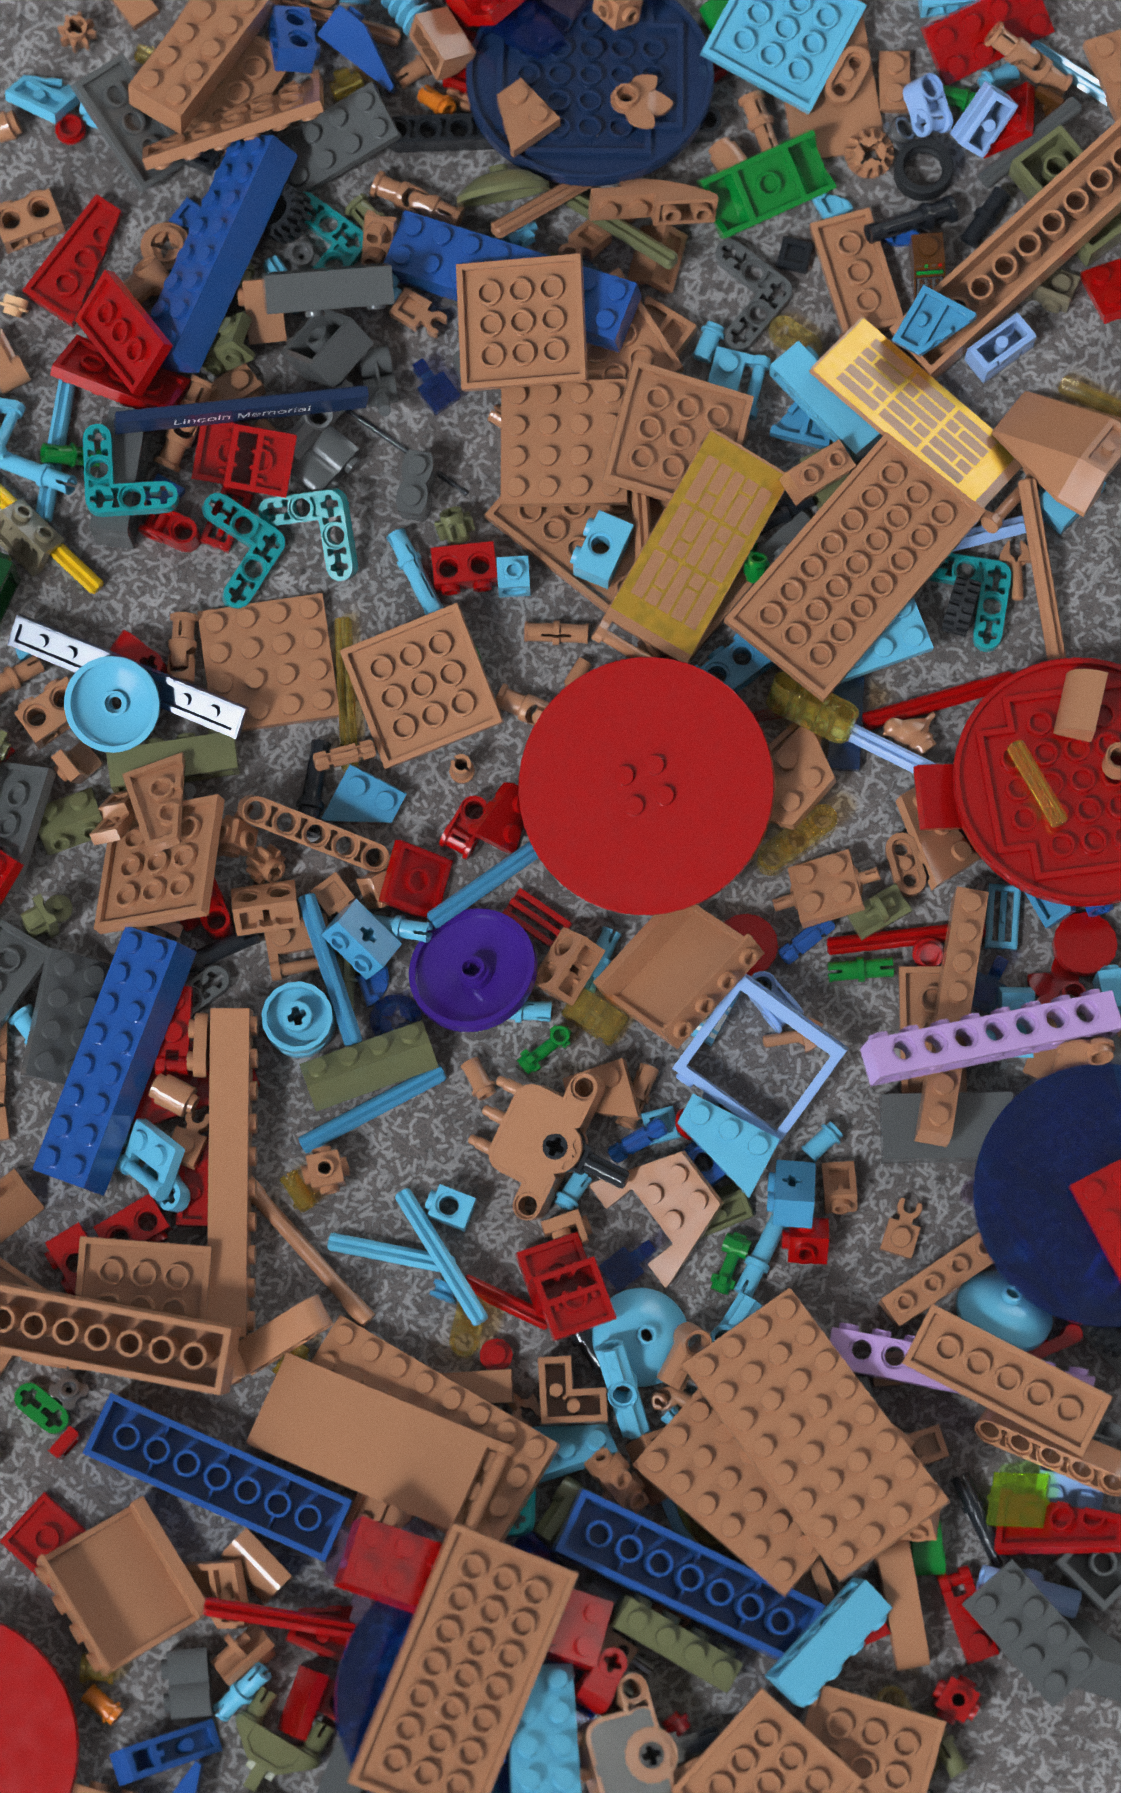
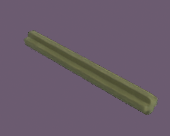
(628, 234)

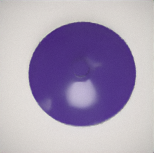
(473, 971)

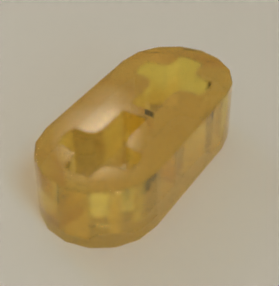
(796, 330)

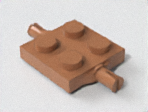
(826, 888)

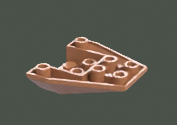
(1062, 447)

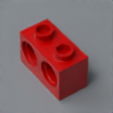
(463, 558)
(129, 1221)

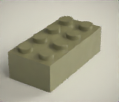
(1042, 164)

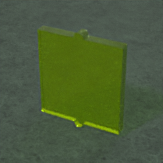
(1018, 1499)

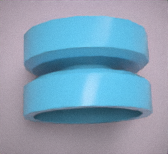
(295, 1001)

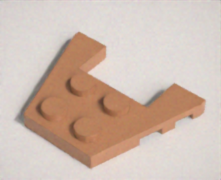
(677, 1200)

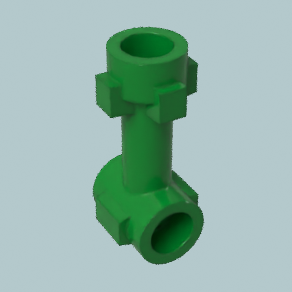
(755, 565)
(558, 1039)
(735, 1246)

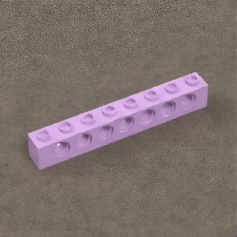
(886, 1067)
(877, 1367)

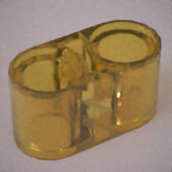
(596, 1017)
(463, 1325)

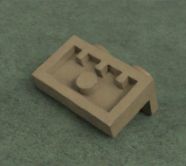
(1056, 291)
(27, 536)

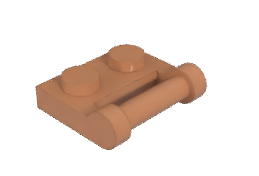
(288, 942)

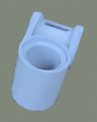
(926, 104)
(775, 987)

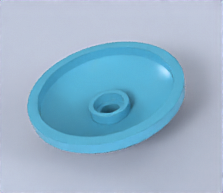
(91, 710)
(641, 1310)
(1002, 1311)

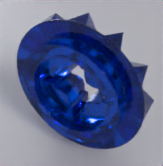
(387, 1007)

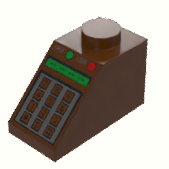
(926, 260)

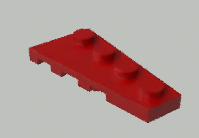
(1064, 1532)

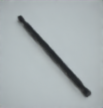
(402, 448)

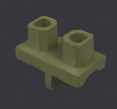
(880, 912)
(46, 916)

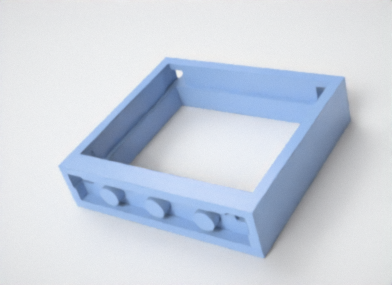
(790, 1016)

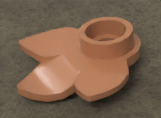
(644, 101)
(1083, 1052)

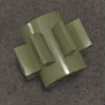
(454, 525)

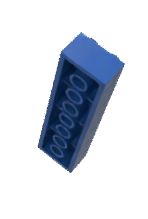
(220, 248)
(427, 255)
(114, 1060)
(218, 1477)
(682, 1575)

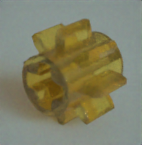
(345, 83)

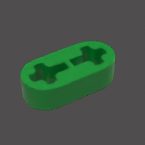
(37, 1414)

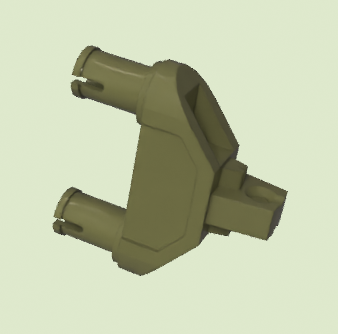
(271, 1753)

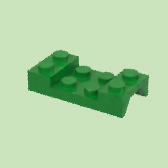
(767, 184)

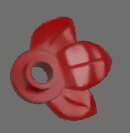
(1055, 984)

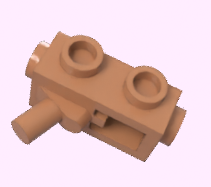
(237, 836)
(619, 1485)

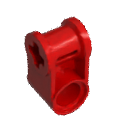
(166, 528)
(135, 649)
(459, 826)
(217, 909)
(598, 1686)

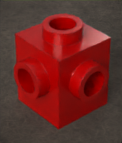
(807, 1244)
(943, 1699)

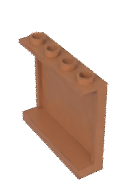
(677, 971)
(122, 1587)

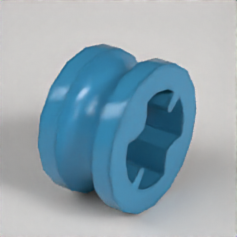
(443, 1292)

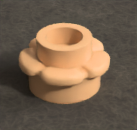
(14, 305)

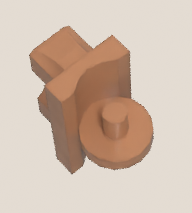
(377, 237)
(243, 1653)

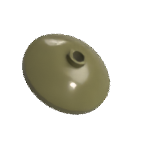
(501, 186)

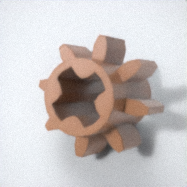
(76, 40)
(265, 864)

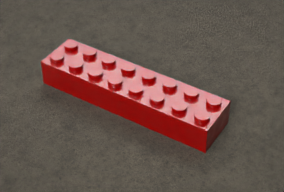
(396, 1566)

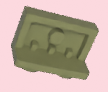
(228, 347)
(69, 821)

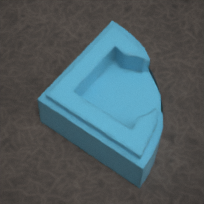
(831, 205)

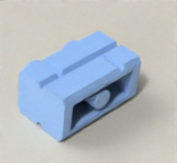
(984, 119)
(1000, 347)

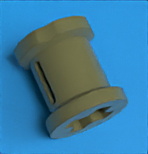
(358, 208)

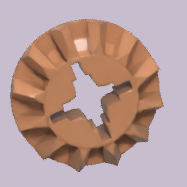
(854, 153)
(157, 235)

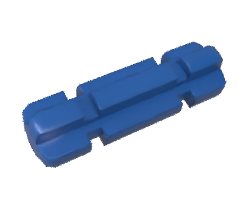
(804, 941)
(637, 1140)

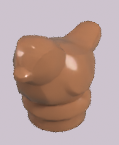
(911, 733)

